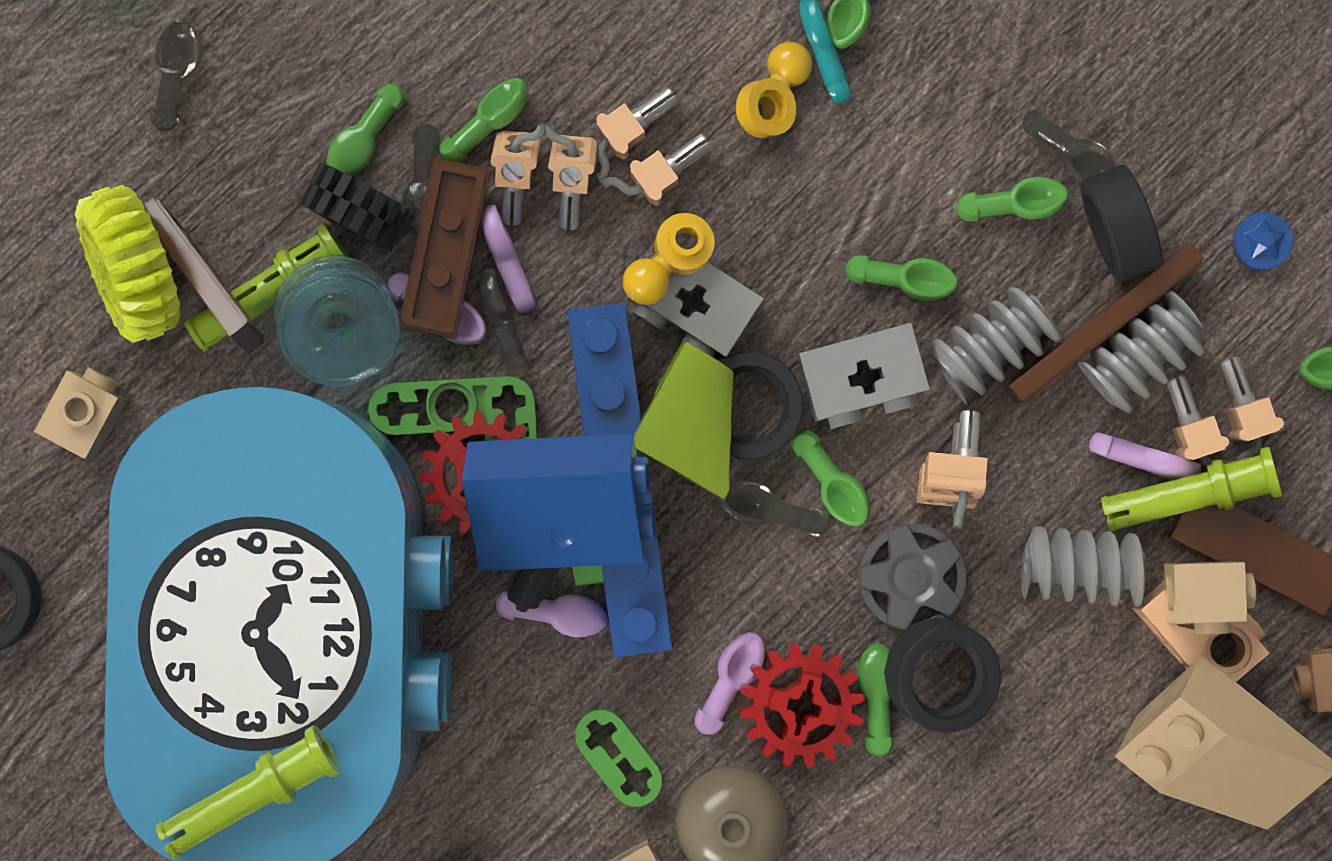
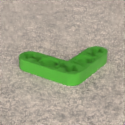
(480, 397)

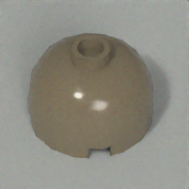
(731, 817)

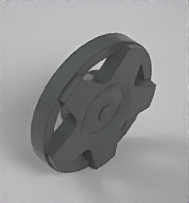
(911, 575)

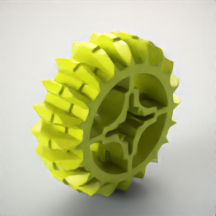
(128, 263)

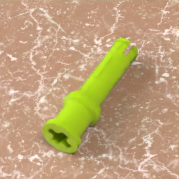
(262, 291)
(1220, 485)
(275, 780)

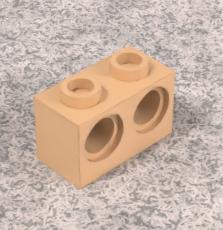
(1188, 646)

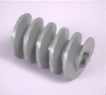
(994, 342)
(1144, 351)
(1084, 565)

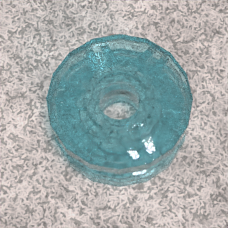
(345, 353)

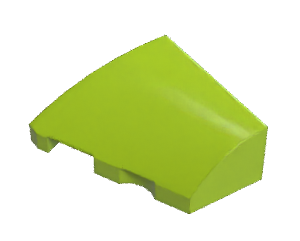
(691, 420)

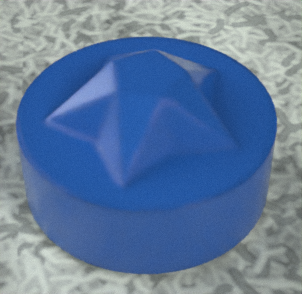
(1262, 241)

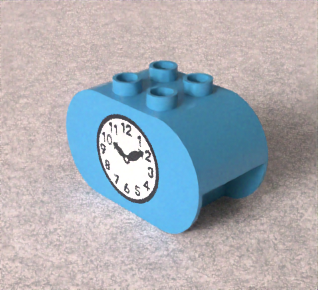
(263, 589)

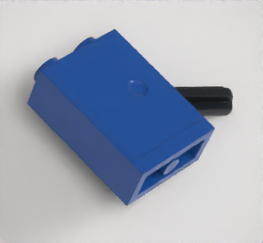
(556, 507)

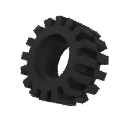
(355, 206)

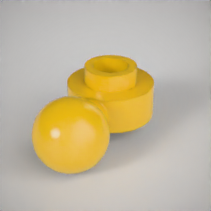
(788, 67)
(648, 279)

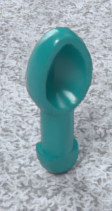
(825, 52)

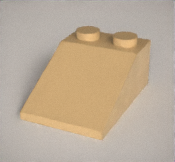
(1222, 749)

